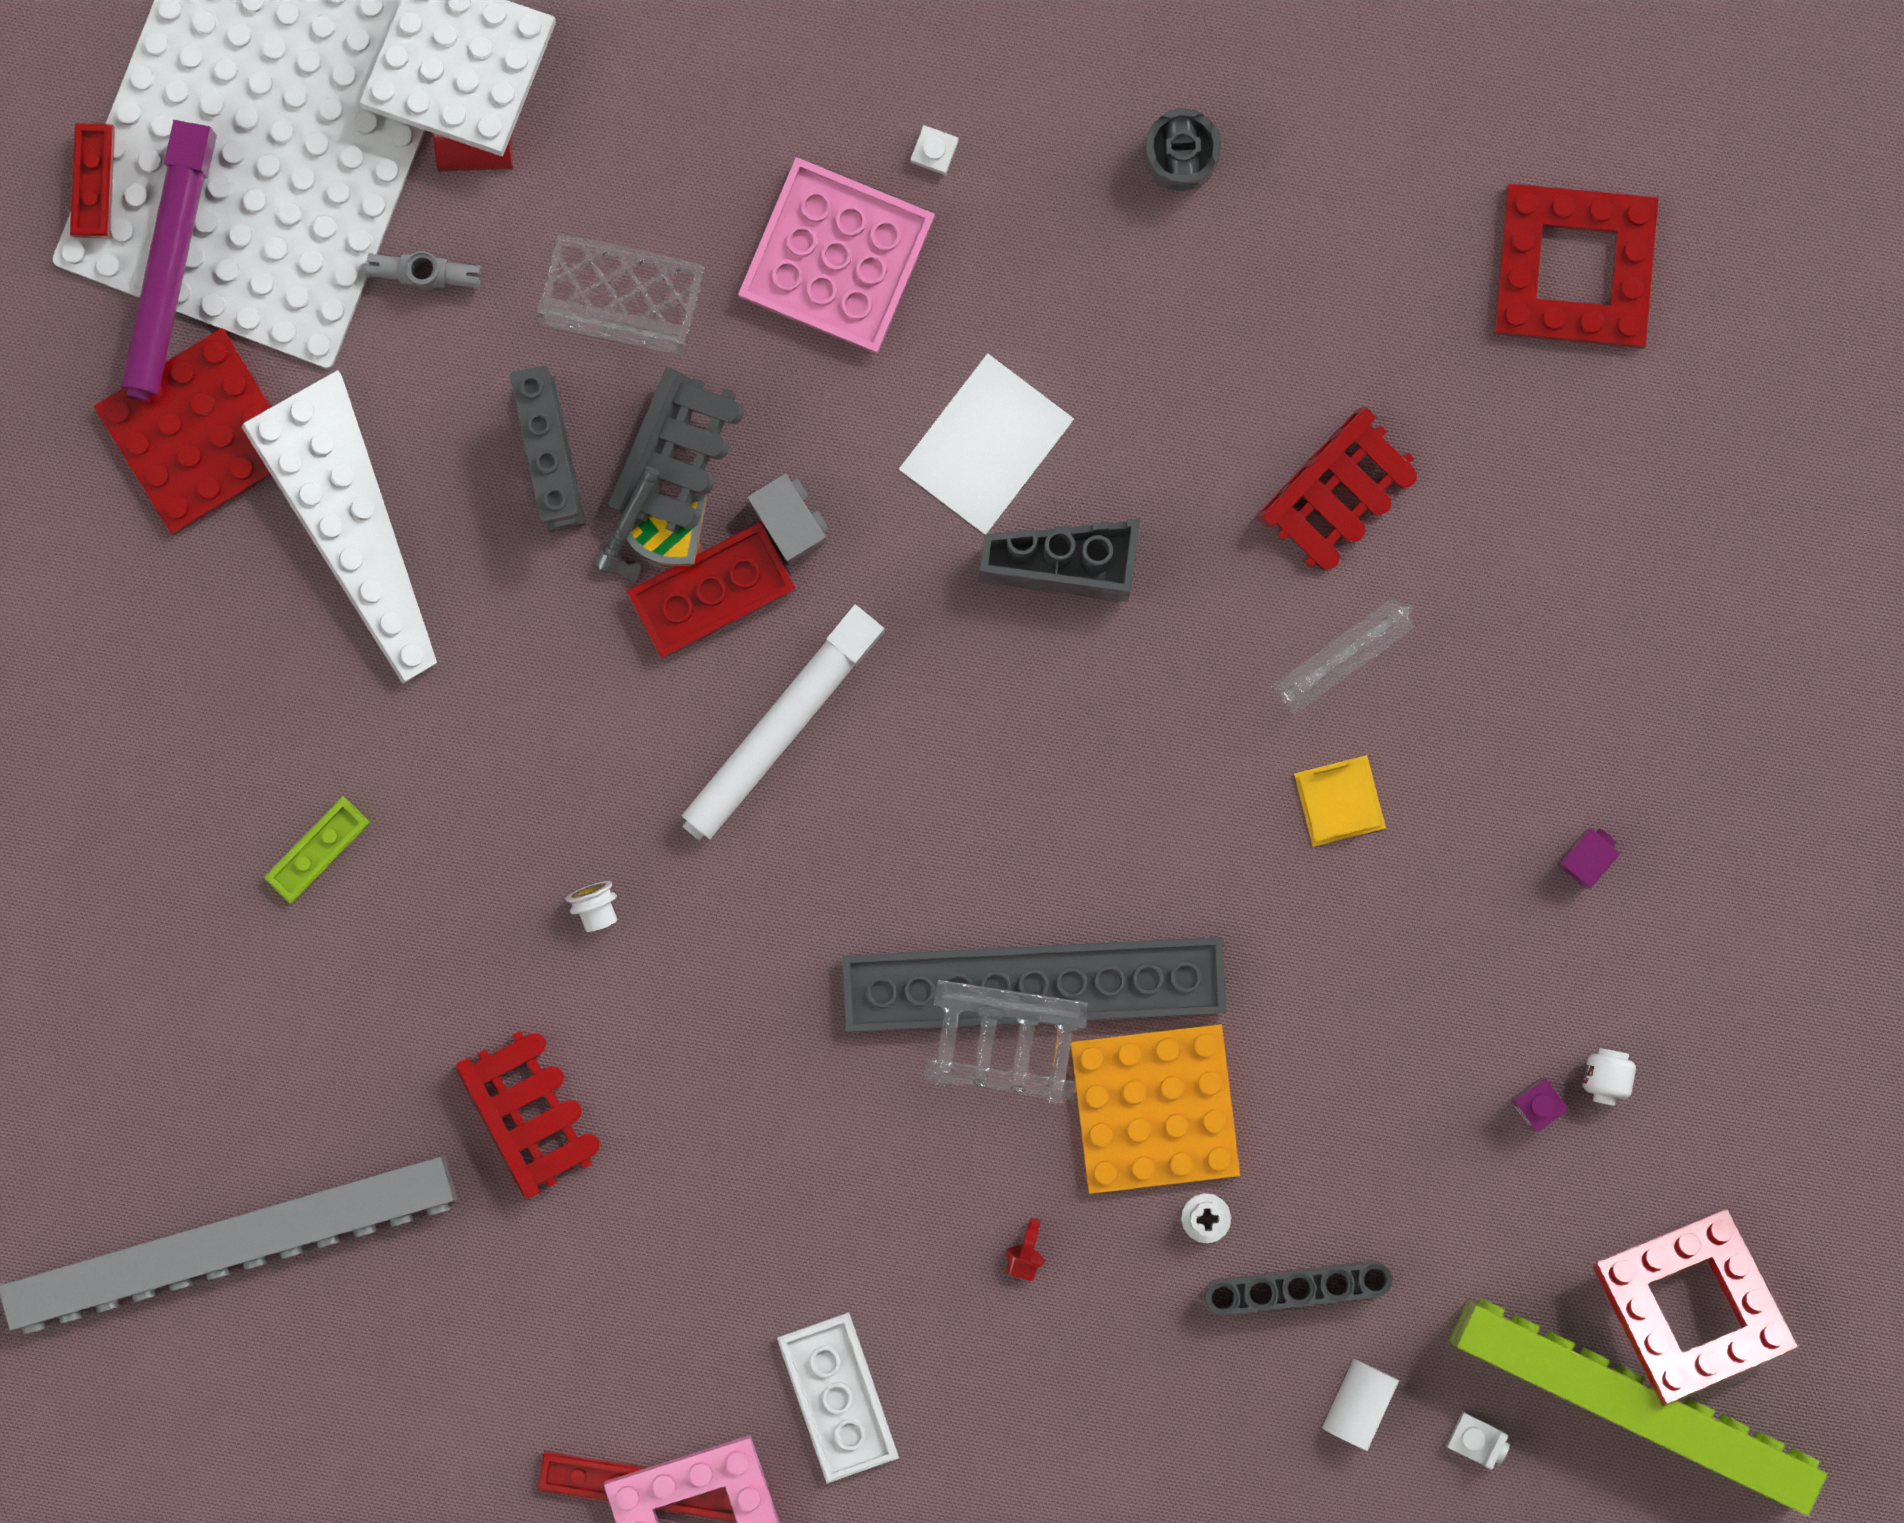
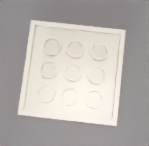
(459, 68)

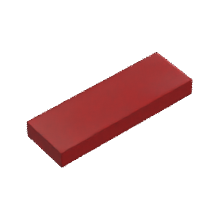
(92, 180)

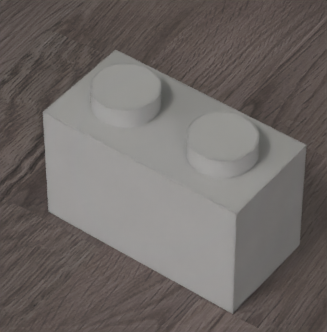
(788, 519)

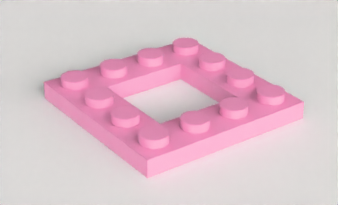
(727, 1465)

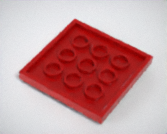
(190, 436)

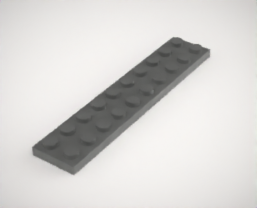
(1112, 977)

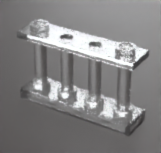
(991, 1006)

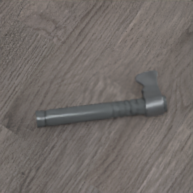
(609, 558)

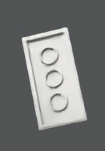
(837, 1397)

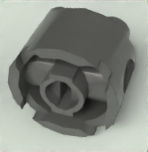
(1182, 149)

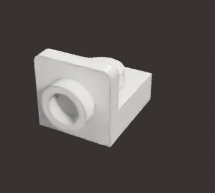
(1479, 1441)

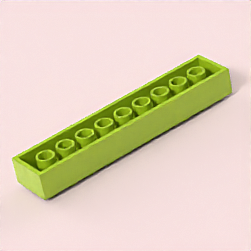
(1623, 1399)

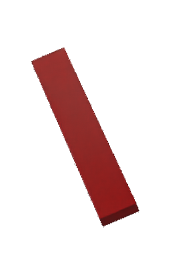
(586, 1479)

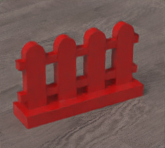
(1344, 469)
(512, 1099)

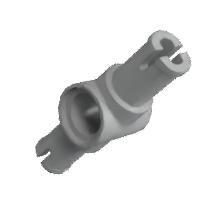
(404, 269)

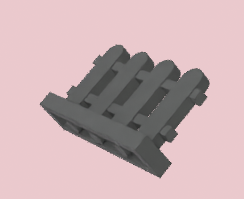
(658, 440)

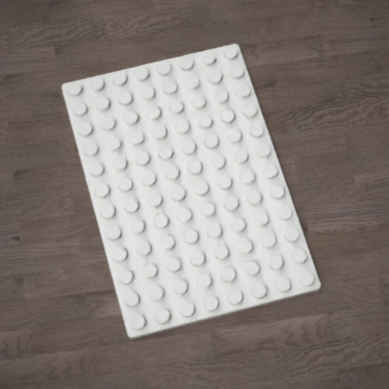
(294, 172)

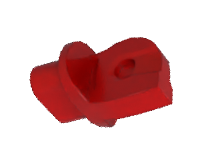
(1023, 1259)

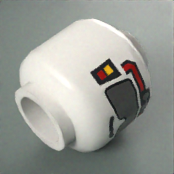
(1609, 1076)

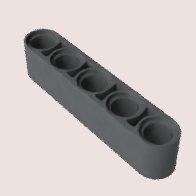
(1316, 1293)

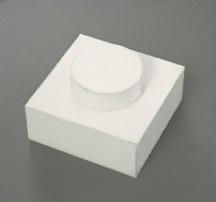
(934, 150)

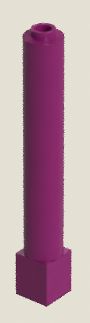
(187, 165)

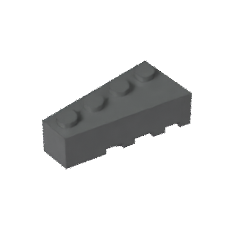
(1064, 559)

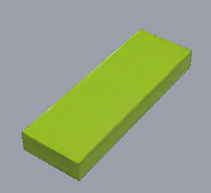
(317, 850)

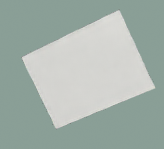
(986, 444)

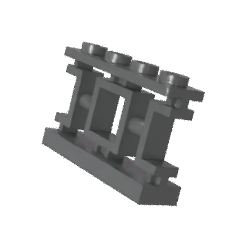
(547, 448)

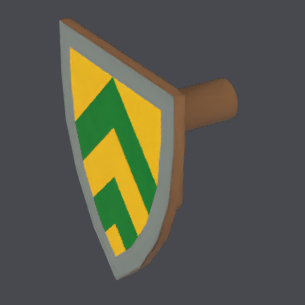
(667, 547)

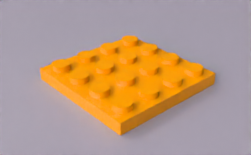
(1155, 1109)

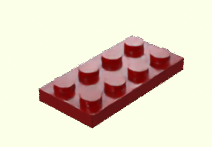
(712, 593)

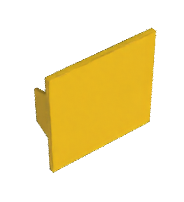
(1339, 801)

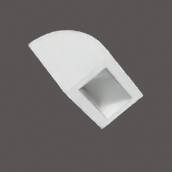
(1360, 1404)

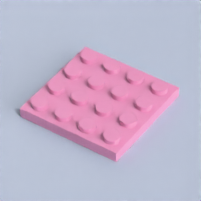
(836, 255)

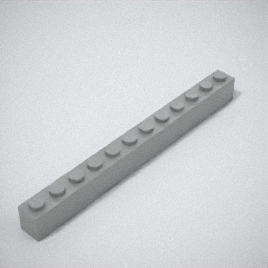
(228, 1243)

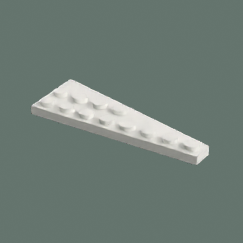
(328, 480)

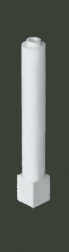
(782, 723)

